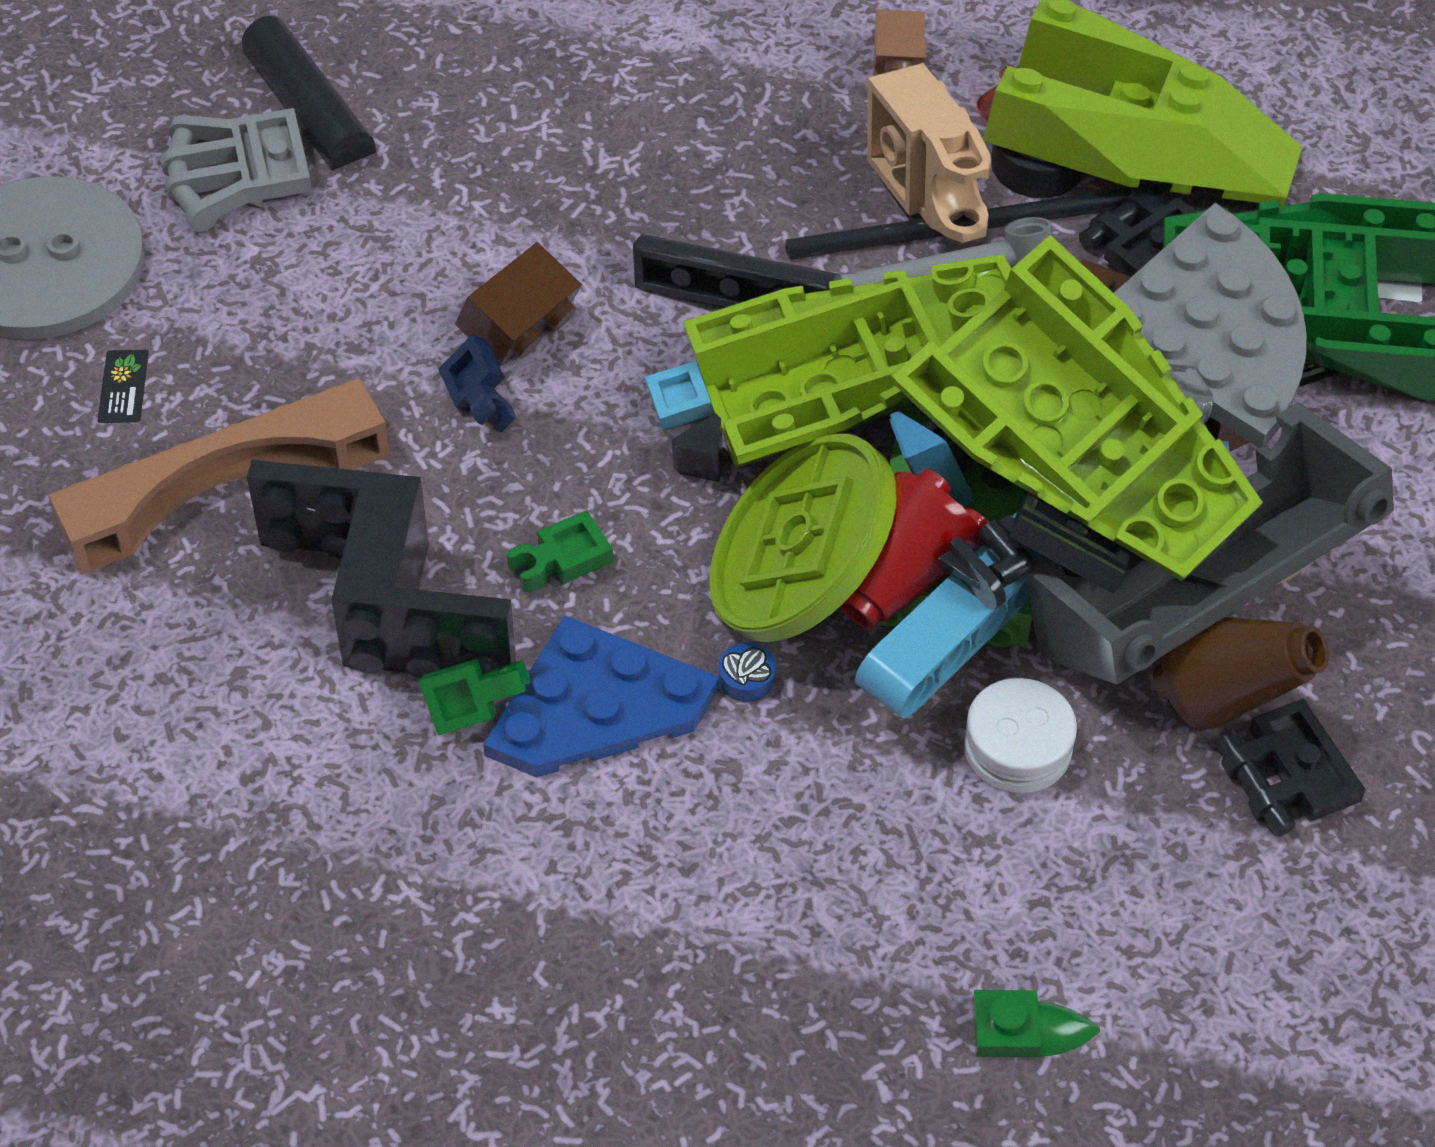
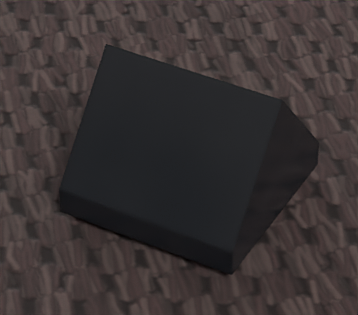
(700, 450)

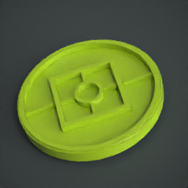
(802, 537)

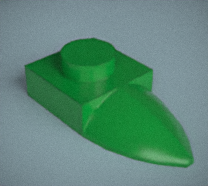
(1021, 1026)

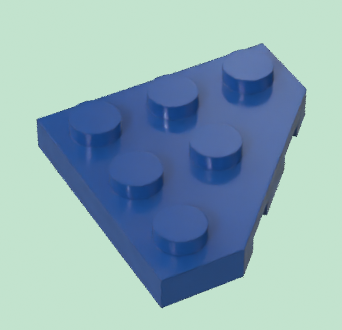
(596, 700)

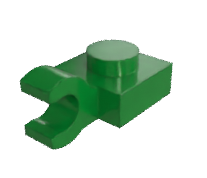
(465, 696)

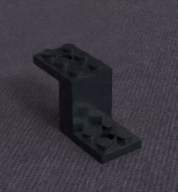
(383, 543)

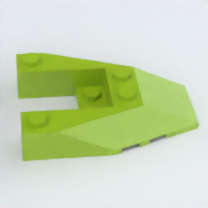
(1152, 116)

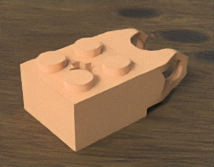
(927, 150)

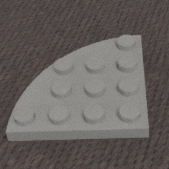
(1231, 313)

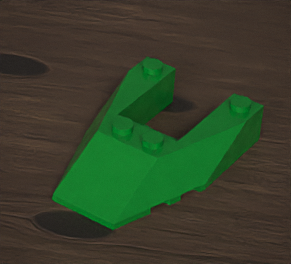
(1333, 258)

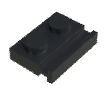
(1069, 543)

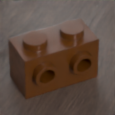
(520, 304)

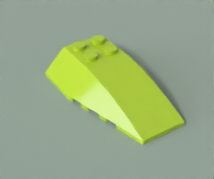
(825, 359)
(1083, 414)

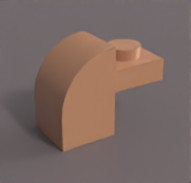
(898, 40)

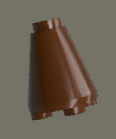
(1238, 668)

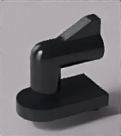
(984, 580)

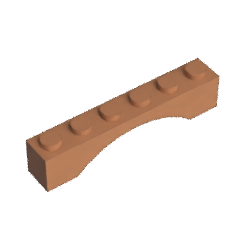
(117, 510)

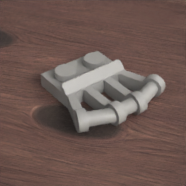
(267, 166)

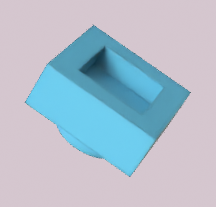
(679, 395)

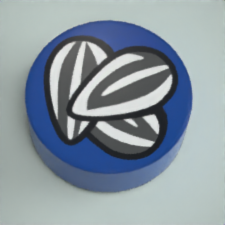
(747, 672)

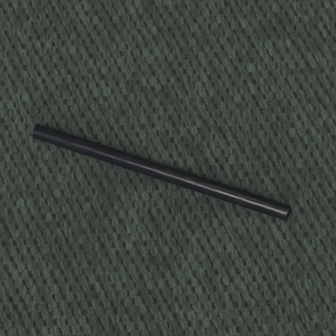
(919, 229)

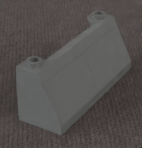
(1314, 497)

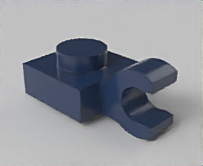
(471, 381)

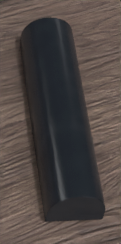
(303, 86)
(716, 274)

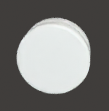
(1020, 735)

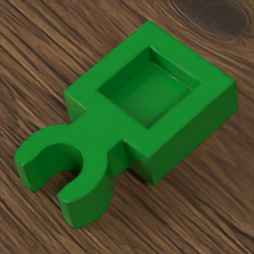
(564, 548)

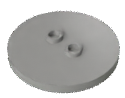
(64, 256)

